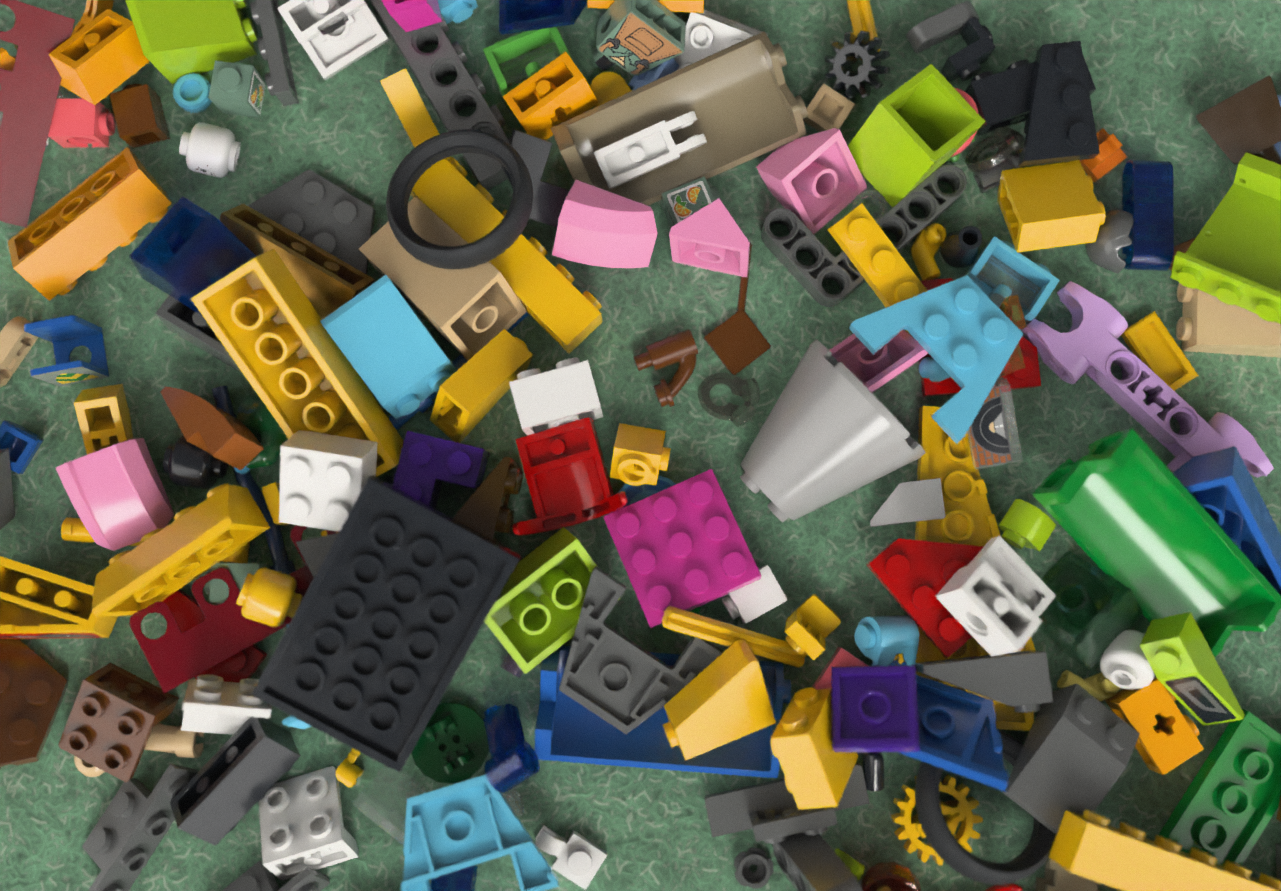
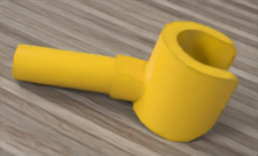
(348, 771)

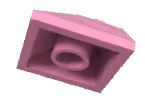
(813, 177)

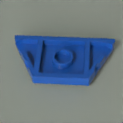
(959, 733)

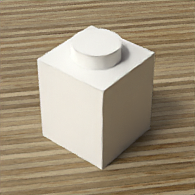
(755, 598)

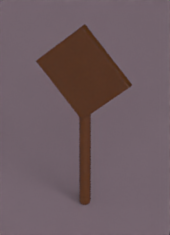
(737, 339)

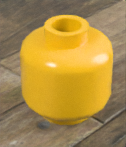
(269, 597)

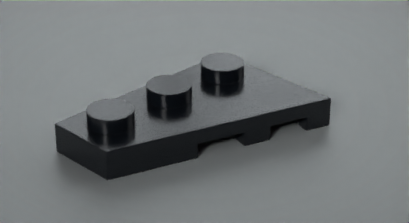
(1060, 108)

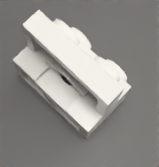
(332, 52)
(997, 598)

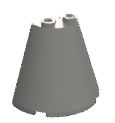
(823, 439)

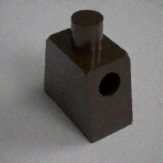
(1246, 122)

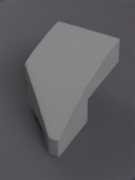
(912, 503)

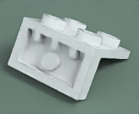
(709, 34)
(221, 705)
(304, 825)

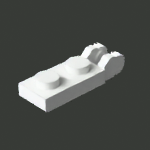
(645, 150)

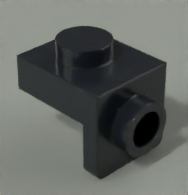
(968, 61)

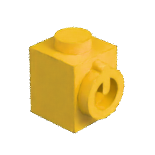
(639, 455)

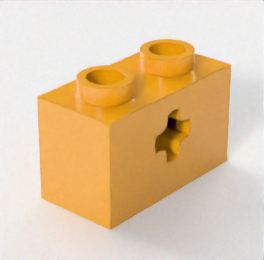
(551, 97)
(1177, 733)

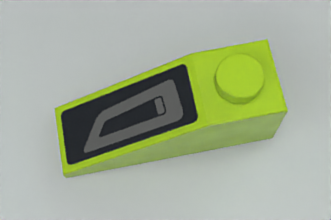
(1190, 669)

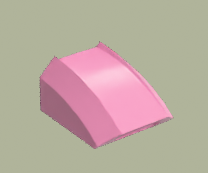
(604, 229)
(117, 493)

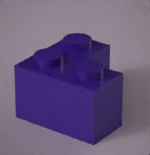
(432, 460)

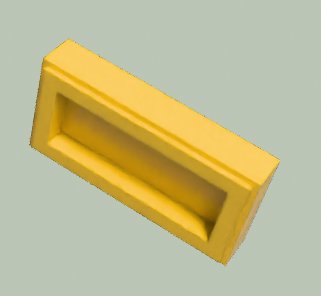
(1159, 351)

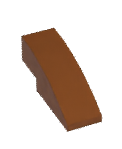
(212, 428)

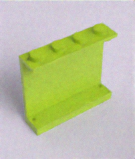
(1241, 243)

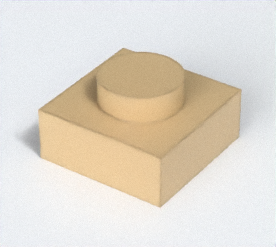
(828, 109)

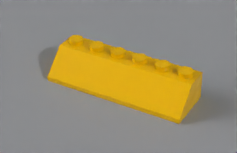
(292, 357)

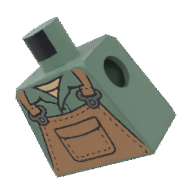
(638, 36)

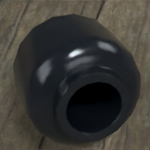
(192, 465)

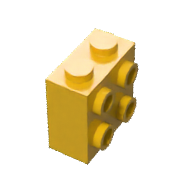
(1050, 206)
(806, 751)

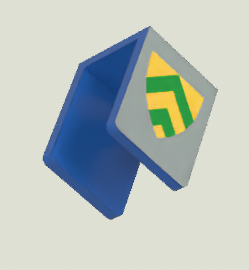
(66, 335)

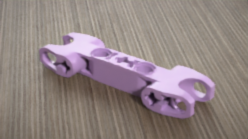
(1094, 346)

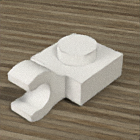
(575, 858)

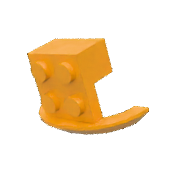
(97, 55)

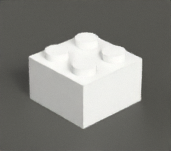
(555, 396)
(323, 478)

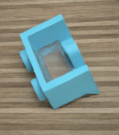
(1005, 273)

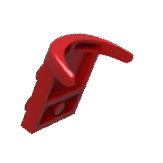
(566, 478)

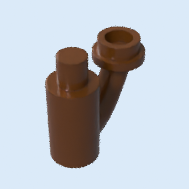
(666, 352)

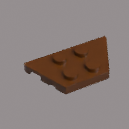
(28, 702)

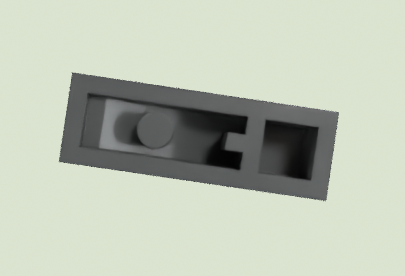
(1010, 678)

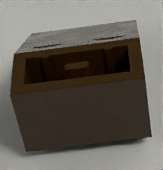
(488, 506)

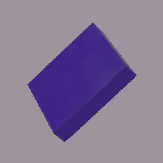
(875, 709)

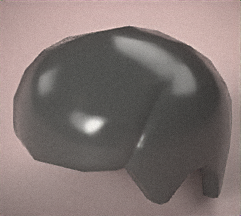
(1110, 238)

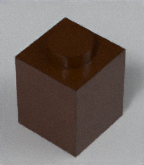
(139, 115)

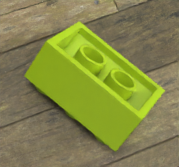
(542, 600)

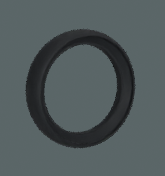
(428, 154)
(958, 857)

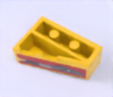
(46, 605)

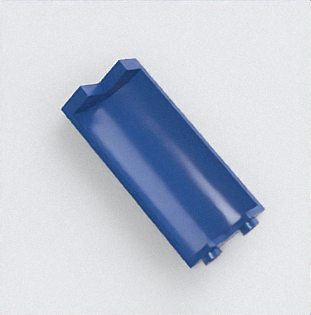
(575, 734)

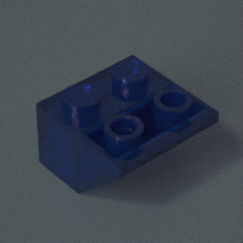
(189, 252)

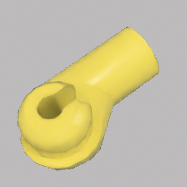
(1095, 685)

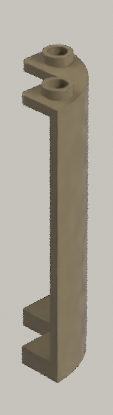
(737, 105)

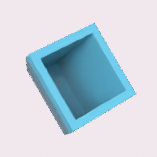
(389, 347)

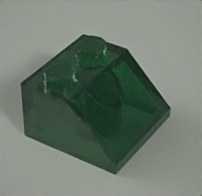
(1087, 609)

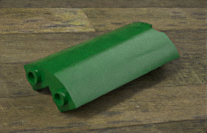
(1157, 539)

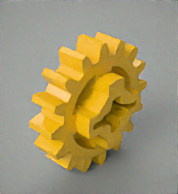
(953, 811)

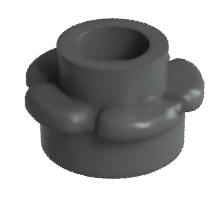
(757, 878)

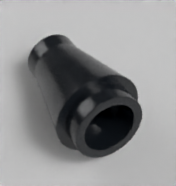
(961, 247)

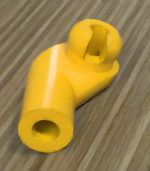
(925, 248)

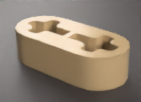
(14, 347)

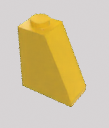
(479, 385)
(719, 704)

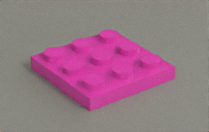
(682, 547)

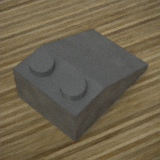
(1070, 757)

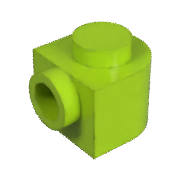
(1026, 526)

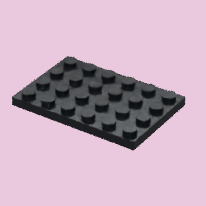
(385, 623)

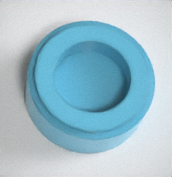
(192, 92)

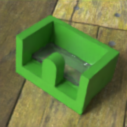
(522, 56)

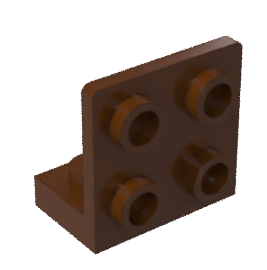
(114, 720)

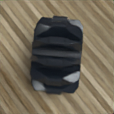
(847, 55)

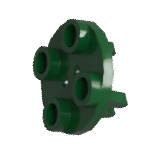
(460, 758)

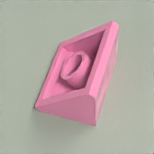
(711, 241)
(885, 364)

